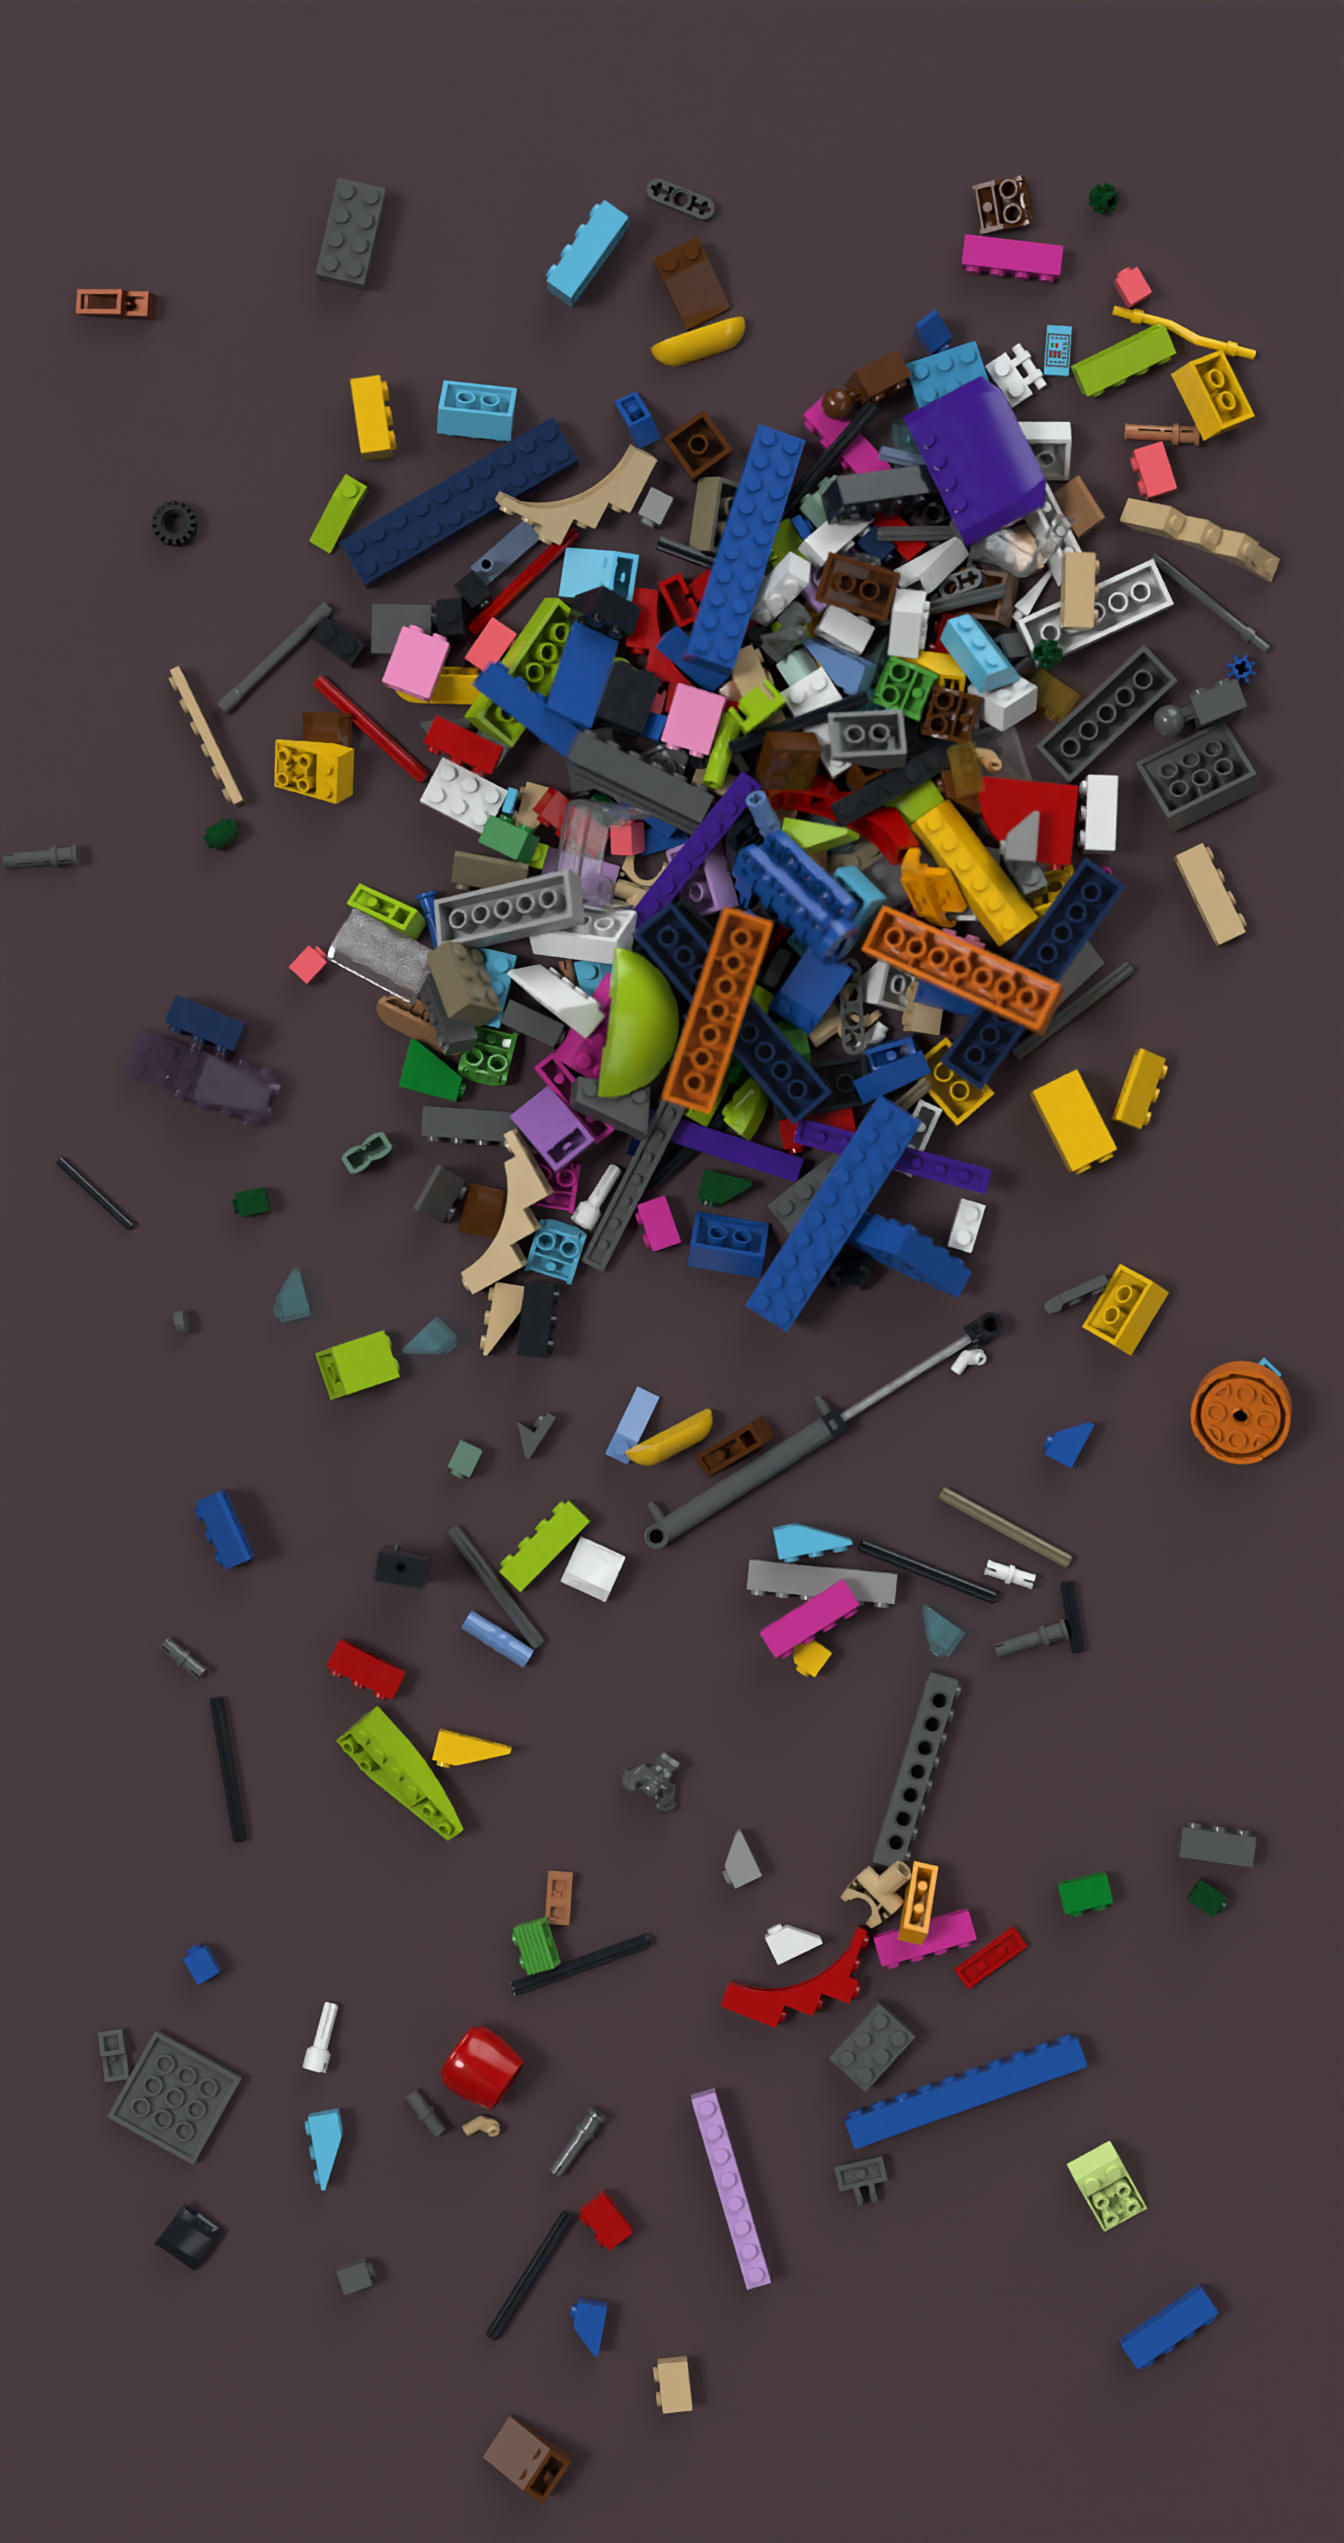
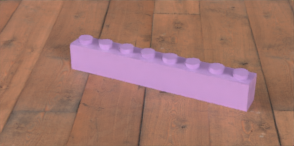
(731, 2188)

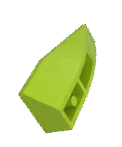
(400, 1770)

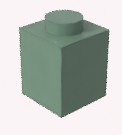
(464, 1459)

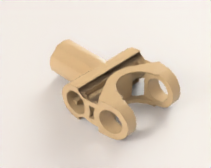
(634, 891)
(831, 1021)
(879, 1890)

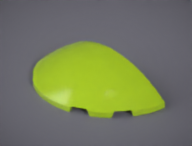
(640, 1025)

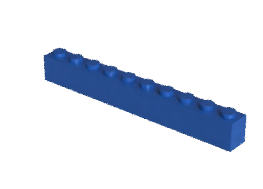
(529, 711)
(966, 2091)

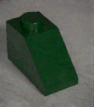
(720, 1188)

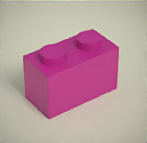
(658, 1224)

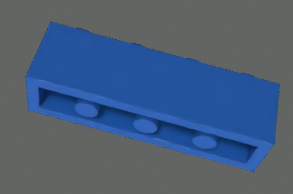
(937, 998)
(1168, 2327)

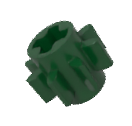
(1103, 198)
(1047, 654)

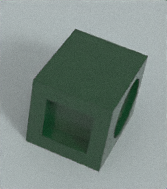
(251, 1202)
(1207, 1898)

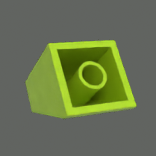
(357, 1364)

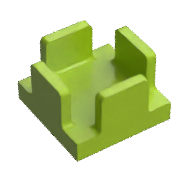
(757, 707)

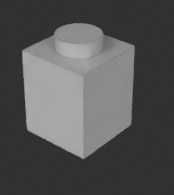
(655, 508)

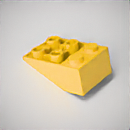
(948, 671)
(314, 769)

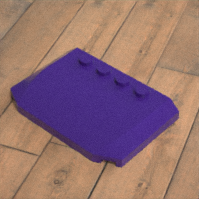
(978, 459)

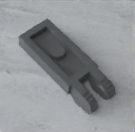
(1074, 1294)

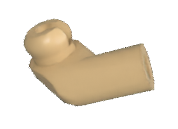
(989, 759)
(483, 2124)

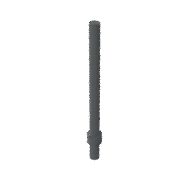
(1246, 633)

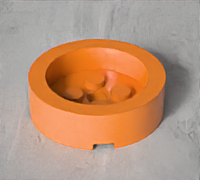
(1259, 1395)

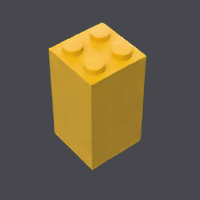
(1073, 1122)

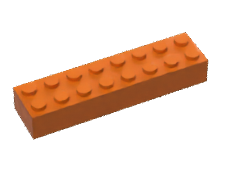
(963, 970)
(716, 1010)

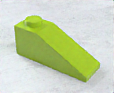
(338, 513)
(816, 837)
(388, 911)

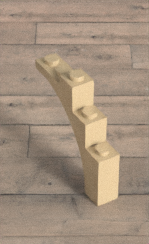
(618, 489)
(1200, 534)

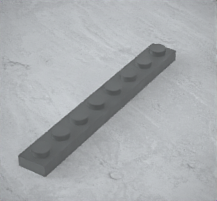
(633, 1184)

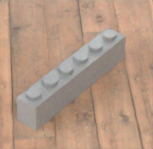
(812, 1579)

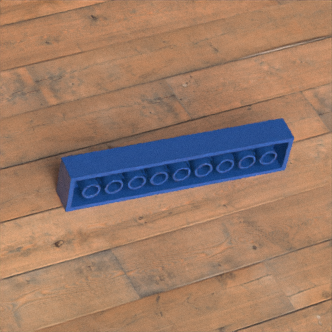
(743, 550)
(833, 1213)

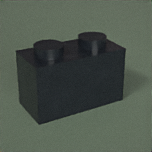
(338, 642)

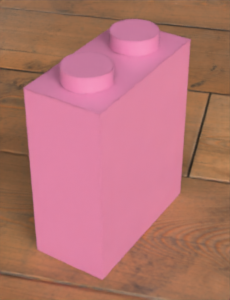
(416, 663)
(694, 720)

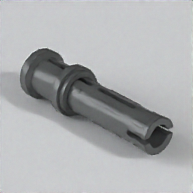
(54, 857)
(1042, 1636)
(584, 2133)

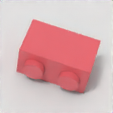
(1153, 471)
(491, 644)

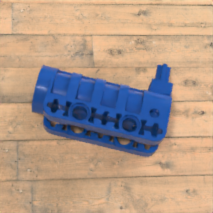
(797, 895)

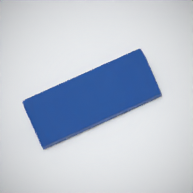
(673, 646)
(892, 1077)

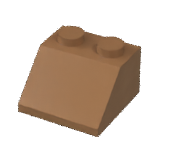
(1078, 503)

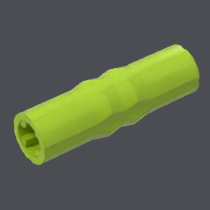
(720, 755)

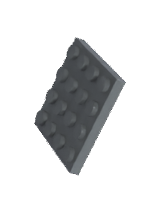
(174, 2097)

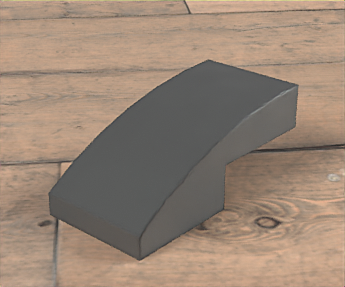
(114, 2055)

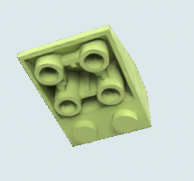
(1106, 2186)

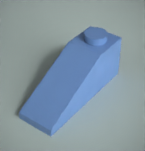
(843, 667)
(632, 1424)

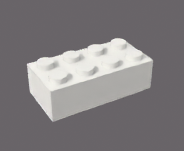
(809, 694)

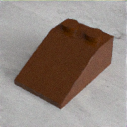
(691, 283)
(857, 587)
(994, 612)

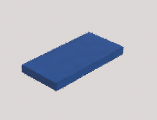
(581, 675)

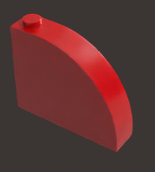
(1011, 801)

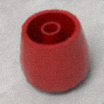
(481, 2068)

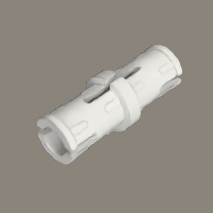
(1009, 1574)

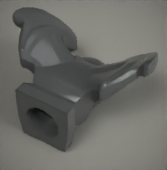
(789, 634)
(654, 1781)

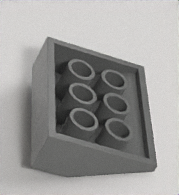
(1198, 775)

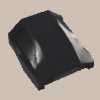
(741, 835)
(190, 2236)

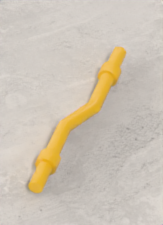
(1138, 316)

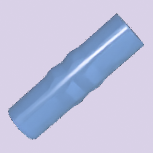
(763, 814)
(497, 1639)

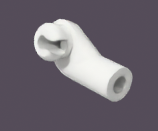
(968, 1357)

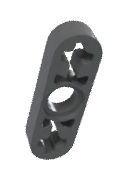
(700, 200)
(965, 575)

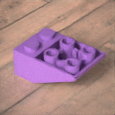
(552, 1129)

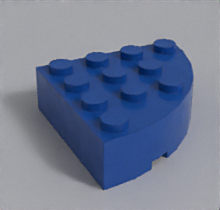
(909, 1253)

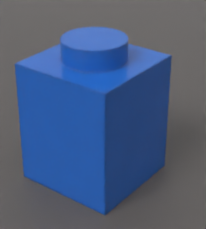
(201, 1963)

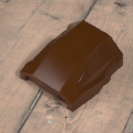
(1004, 204)
(950, 715)
(328, 728)
(483, 1211)

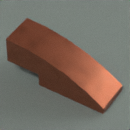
(116, 304)

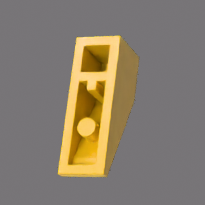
(460, 1749)

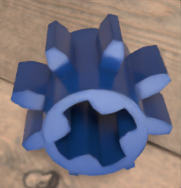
(1247, 667)

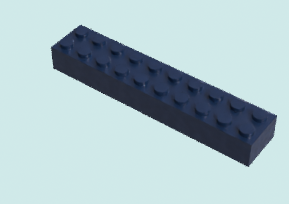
(458, 502)
(1046, 953)
(758, 1043)

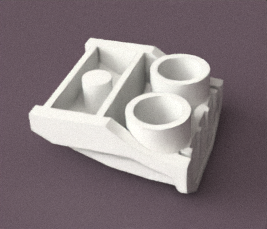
(593, 1569)

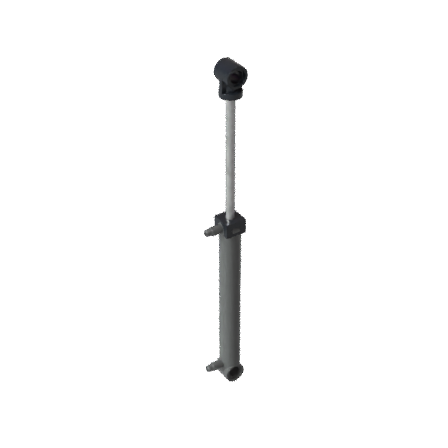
(796, 1446)

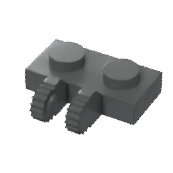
(859, 2174)

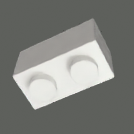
(844, 629)
(965, 1225)

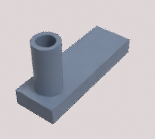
(505, 553)

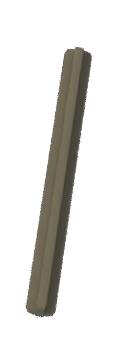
(1005, 1527)

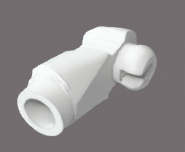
(872, 1036)

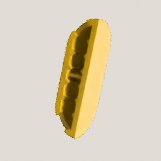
(700, 343)
(452, 687)
(672, 1440)

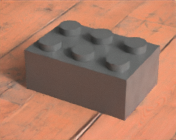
(871, 2045)

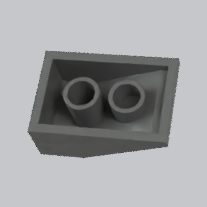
(868, 738)
(441, 1194)

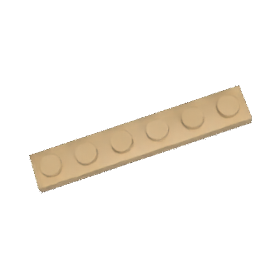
(201, 728)

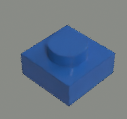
(802, 527)

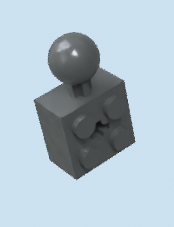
(1202, 708)

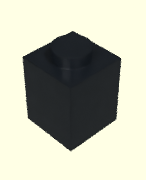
(473, 591)

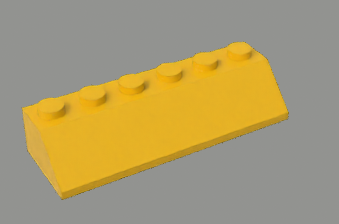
(975, 871)

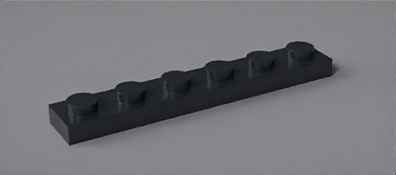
(892, 784)

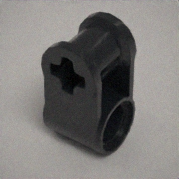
(939, 506)

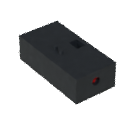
(403, 1567)

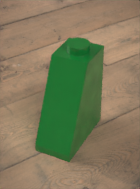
(429, 1075)

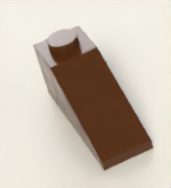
(735, 1445)

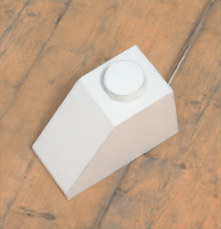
(790, 1942)

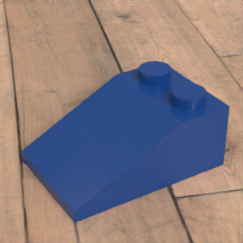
(809, 991)

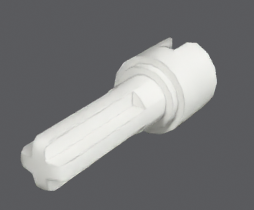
(589, 1211)
(318, 2056)

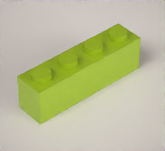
(1123, 360)
(544, 1545)

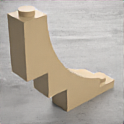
(525, 1187)

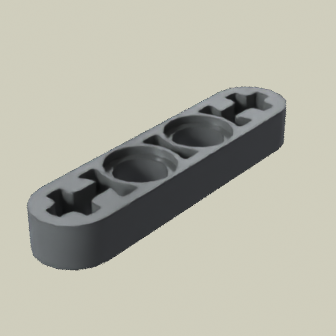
(856, 1007)

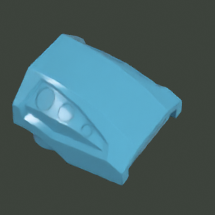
(556, 1249)

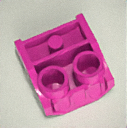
(563, 1184)

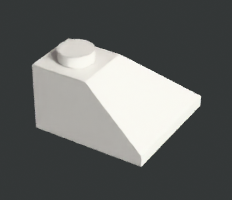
(886, 987)

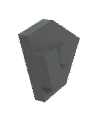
(669, 758)

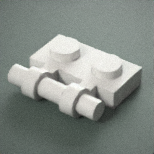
(1009, 380)

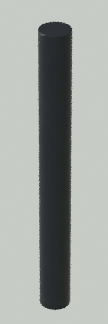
(95, 1193)

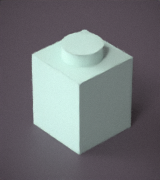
(796, 665)

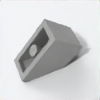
(1022, 841)
(740, 1862)

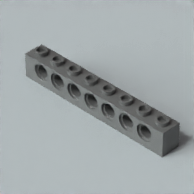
(934, 1684)

